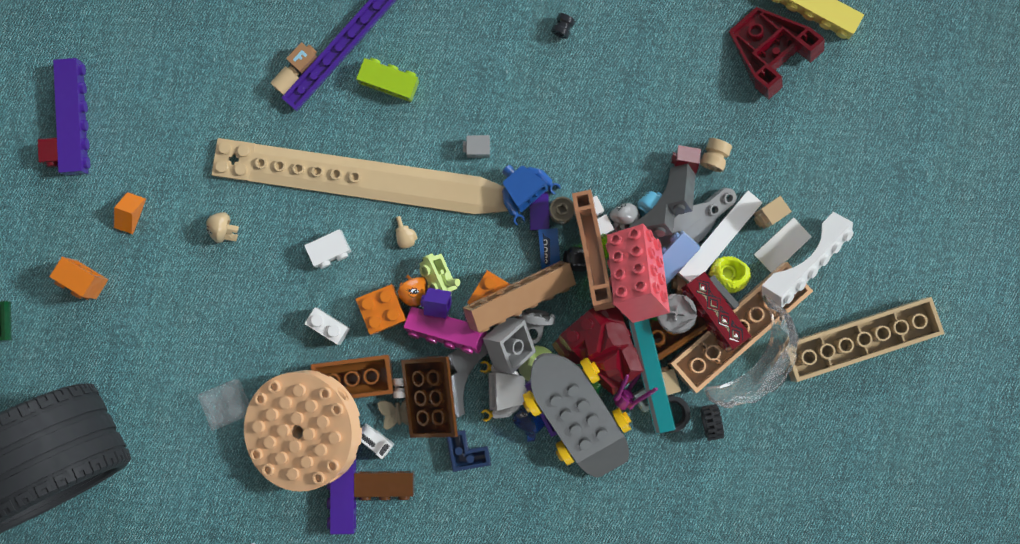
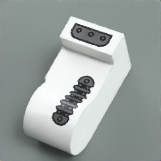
(376, 441)

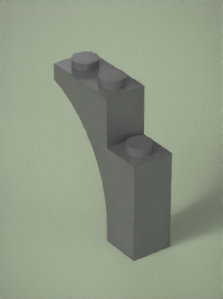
(675, 200)
(464, 365)

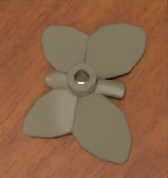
(392, 414)

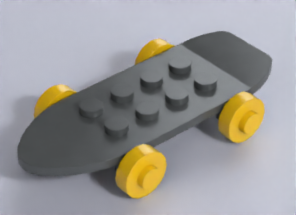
(578, 414)

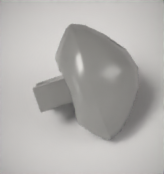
(623, 216)

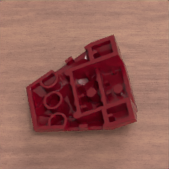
(602, 340)

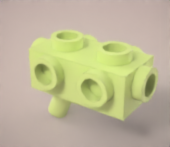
(437, 273)

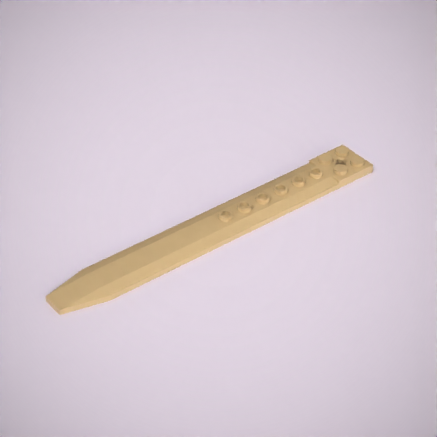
(357, 178)

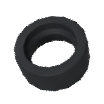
(685, 411)

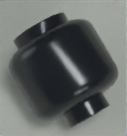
(576, 258)

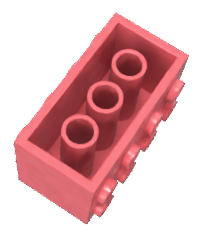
(637, 273)

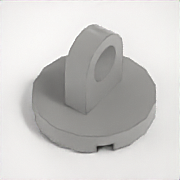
(681, 315)
(536, 320)

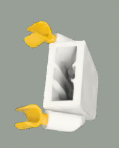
(504, 393)

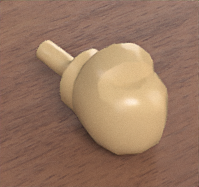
(405, 236)

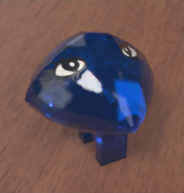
(528, 423)

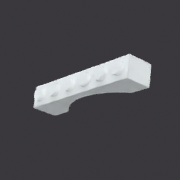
(785, 284)

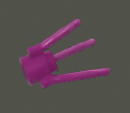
(624, 398)

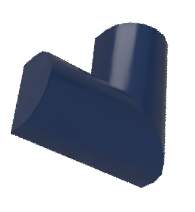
(464, 458)

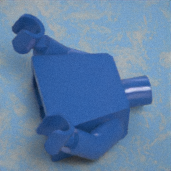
(523, 188)

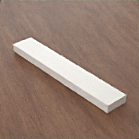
(720, 237)

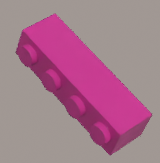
(448, 331)

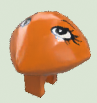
(412, 290)

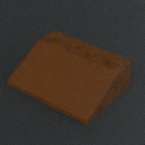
(429, 397)

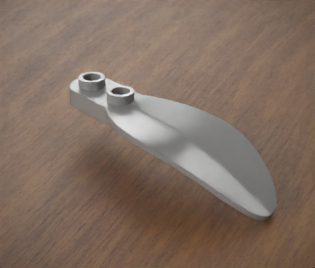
(701, 219)

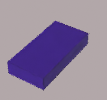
(540, 213)

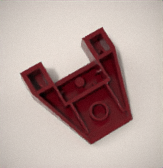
(768, 42)

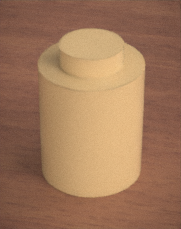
(285, 79)

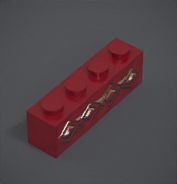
(716, 312)

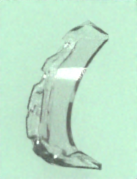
(770, 369)

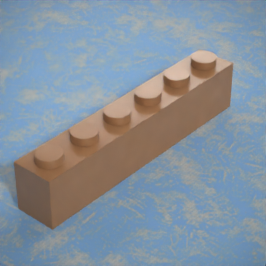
(519, 296)

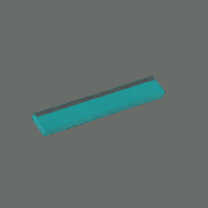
(652, 376)

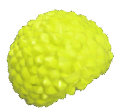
(731, 273)

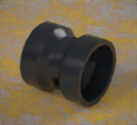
(563, 25)

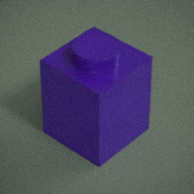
(436, 303)

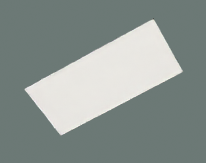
(783, 245)

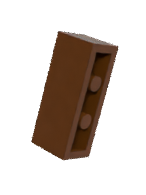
(384, 484)

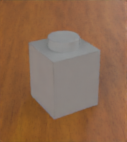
(477, 146)

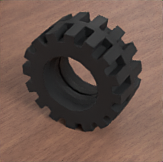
(712, 422)

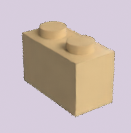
(771, 213)

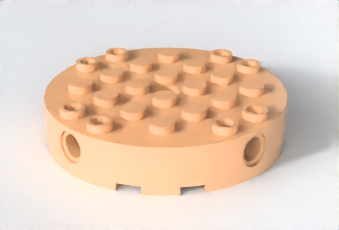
(302, 430)

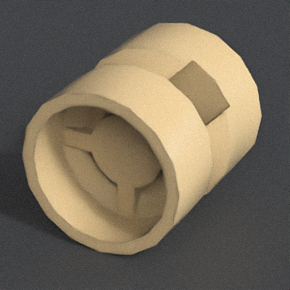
(715, 155)

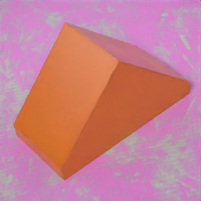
(128, 212)

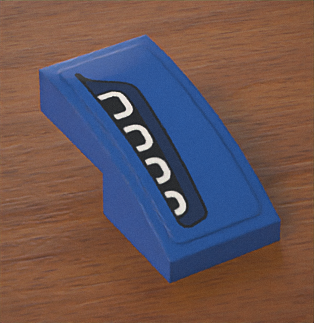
(548, 247)

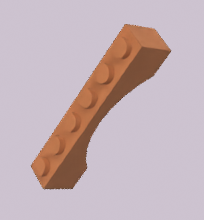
(593, 250)

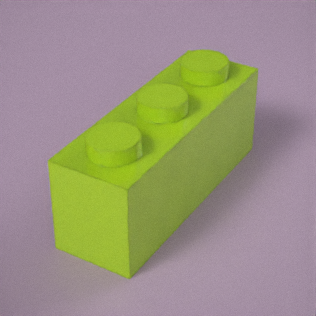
(388, 79)

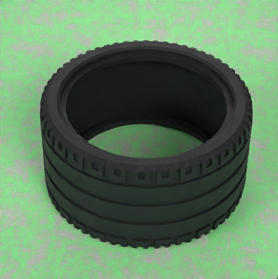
(55, 451)

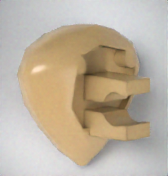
(219, 227)

